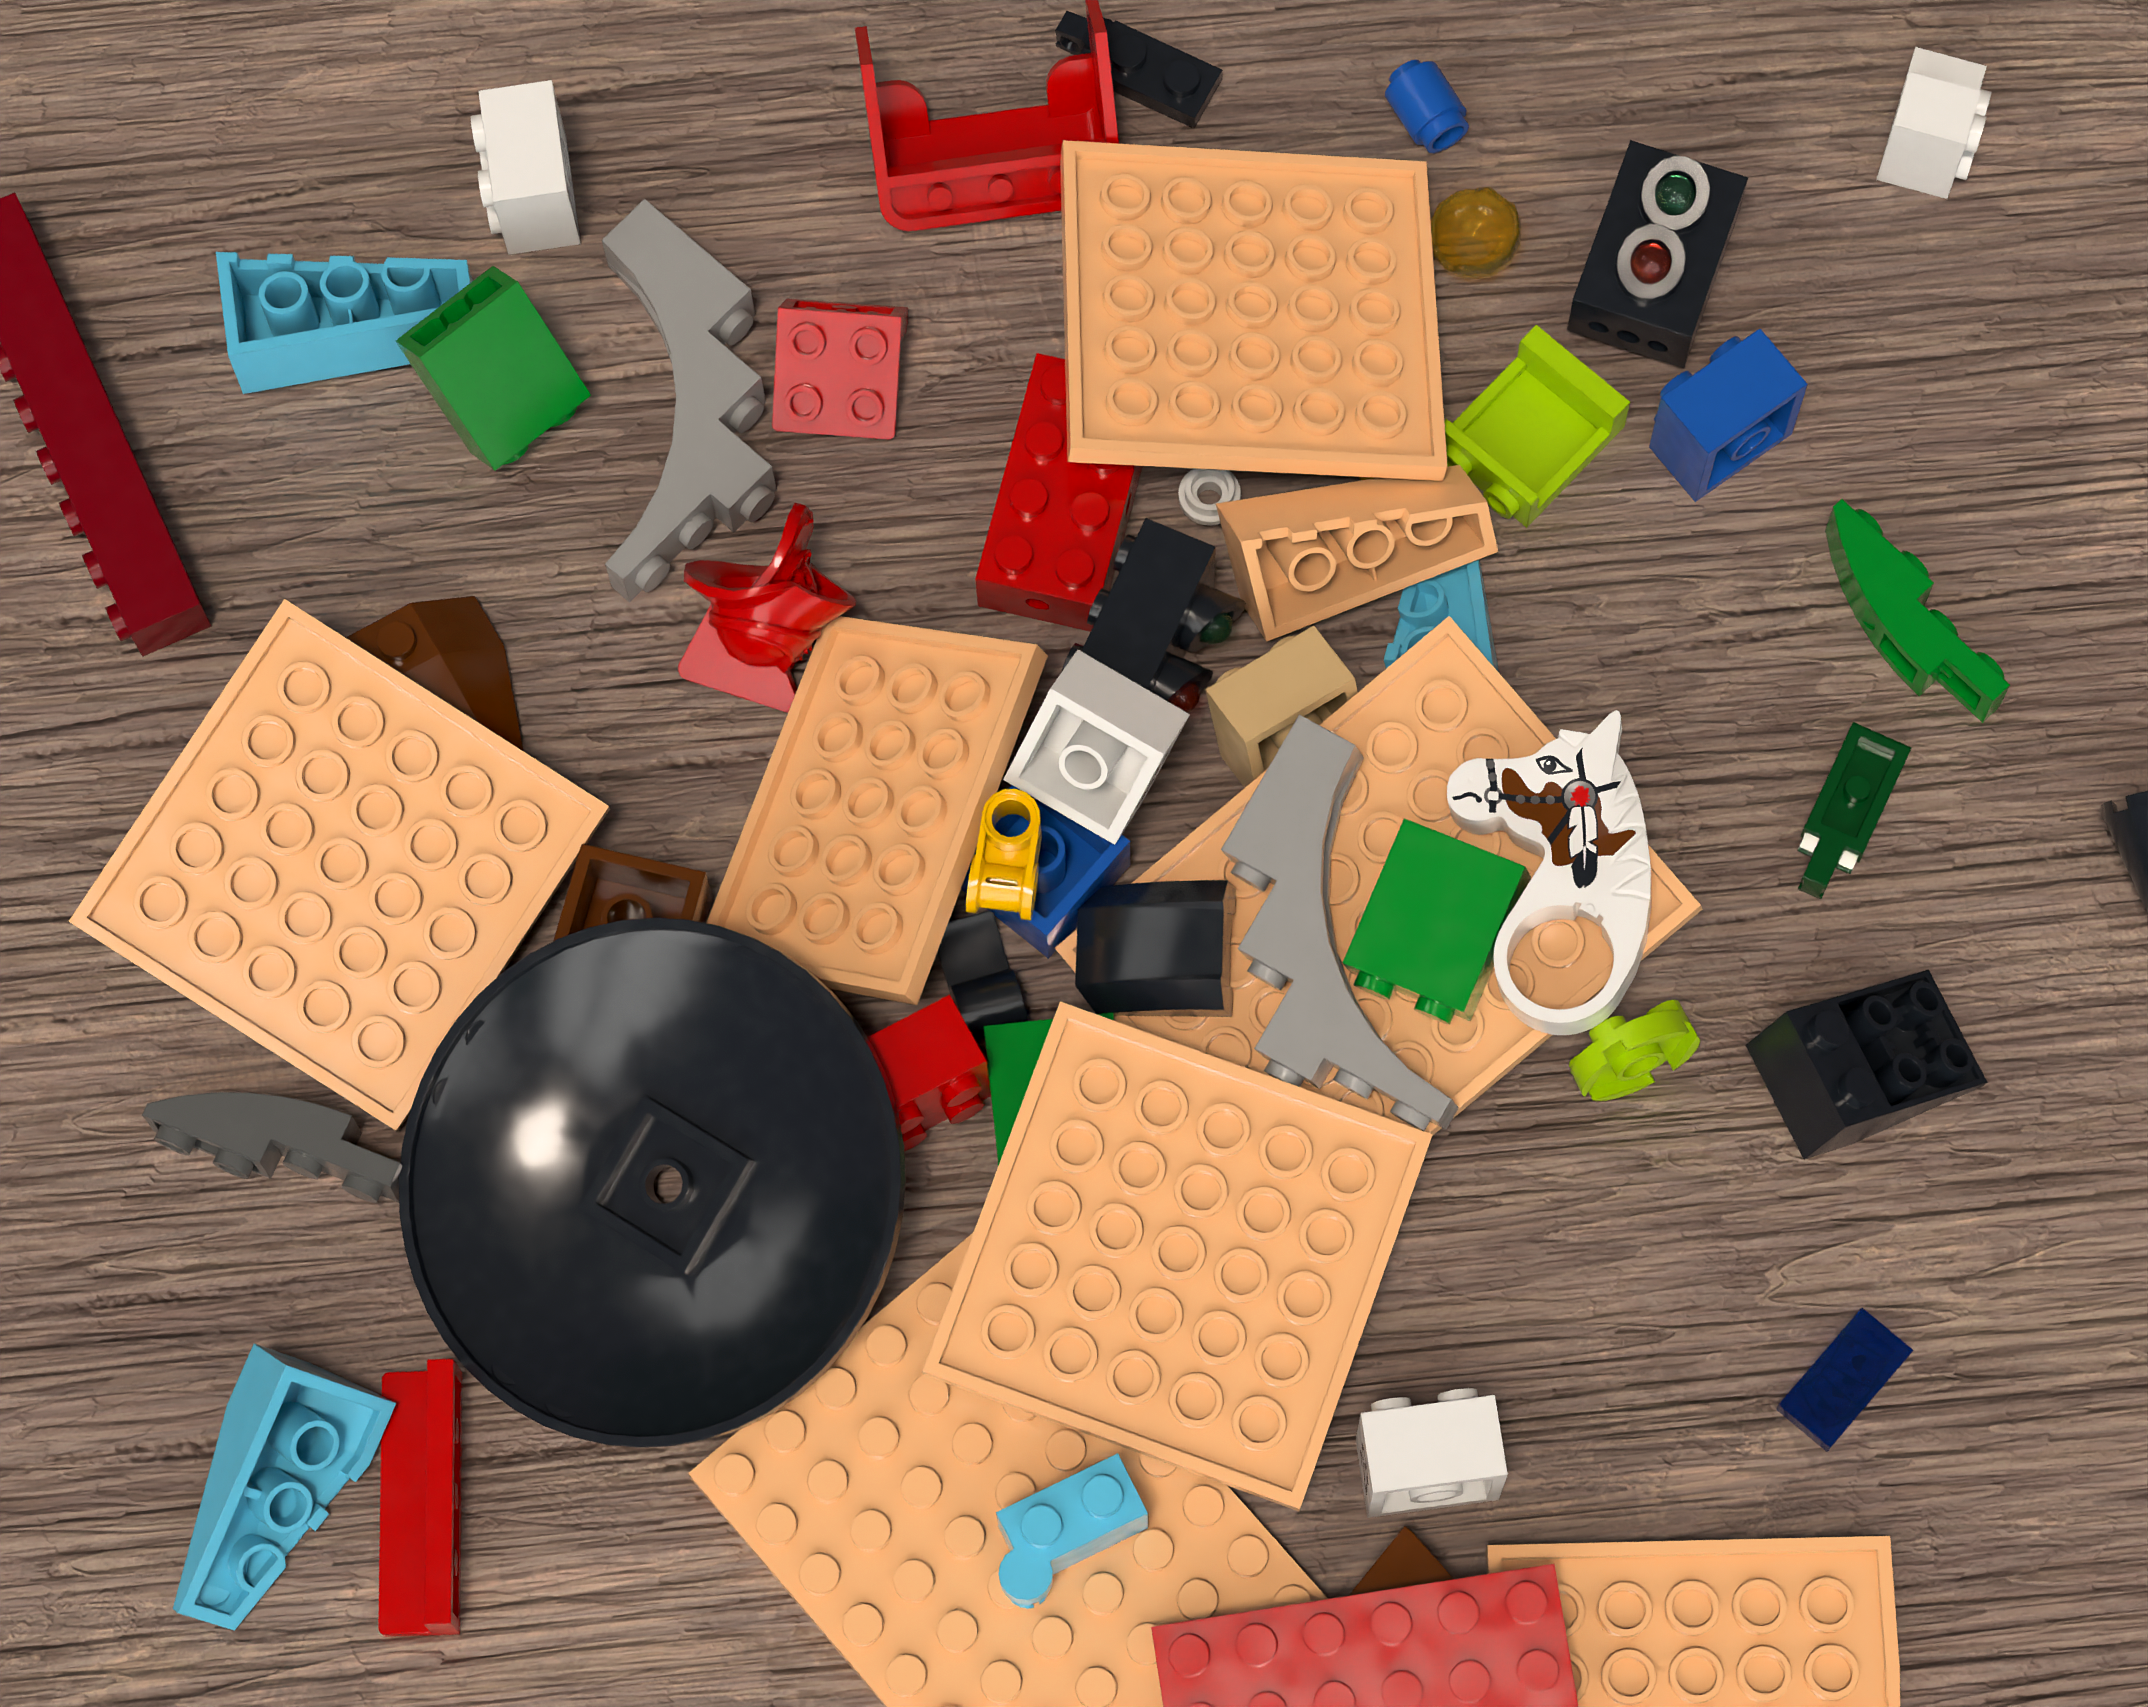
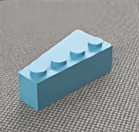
(325, 319)

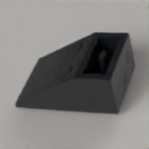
(1864, 1062)

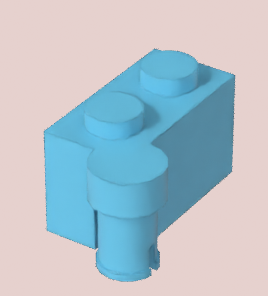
(1066, 1527)

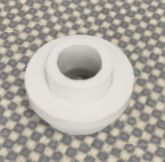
(1206, 479)

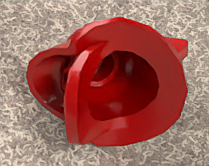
(761, 618)

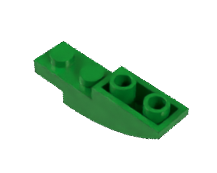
(1889, 601)

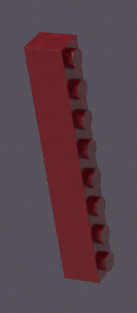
(88, 449)

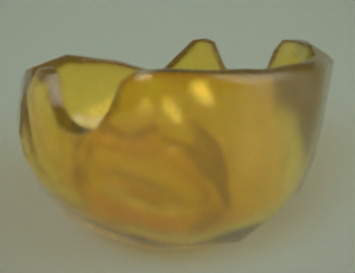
(1475, 233)

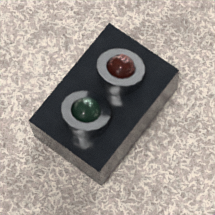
(1657, 254)
(1159, 611)

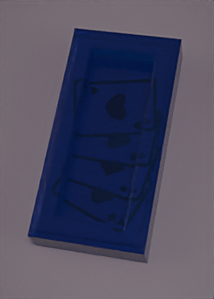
(1844, 1379)

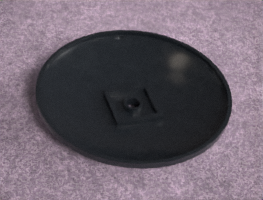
(541, 1162)

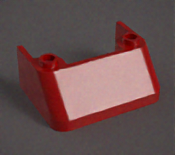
(985, 161)

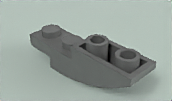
(258, 1129)

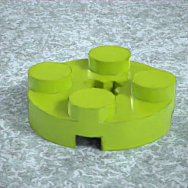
(1627, 1051)

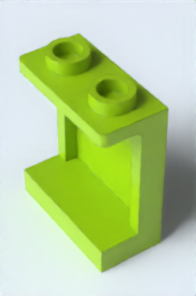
(1534, 428)

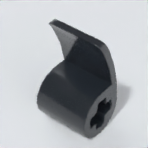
(980, 974)

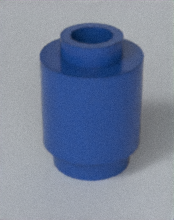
(1427, 105)

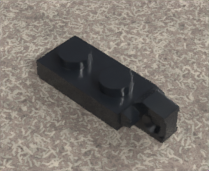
(1147, 69)

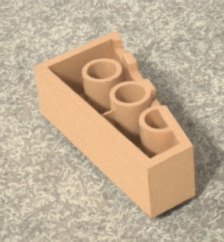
(1349, 544)

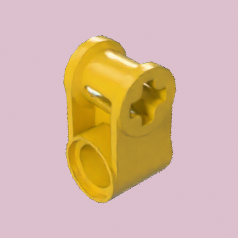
(1006, 867)

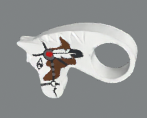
(1589, 827)

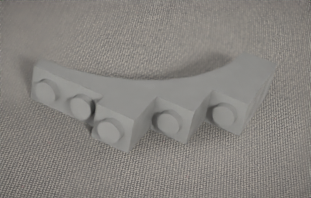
(708, 466)
(1288, 842)

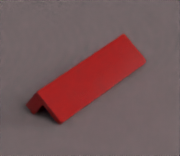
(421, 1503)

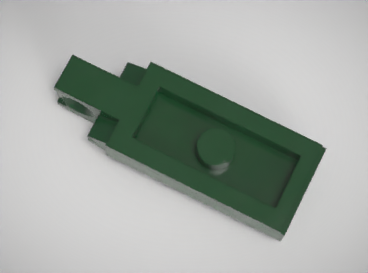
(1849, 805)

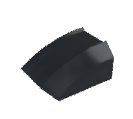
(1157, 949)

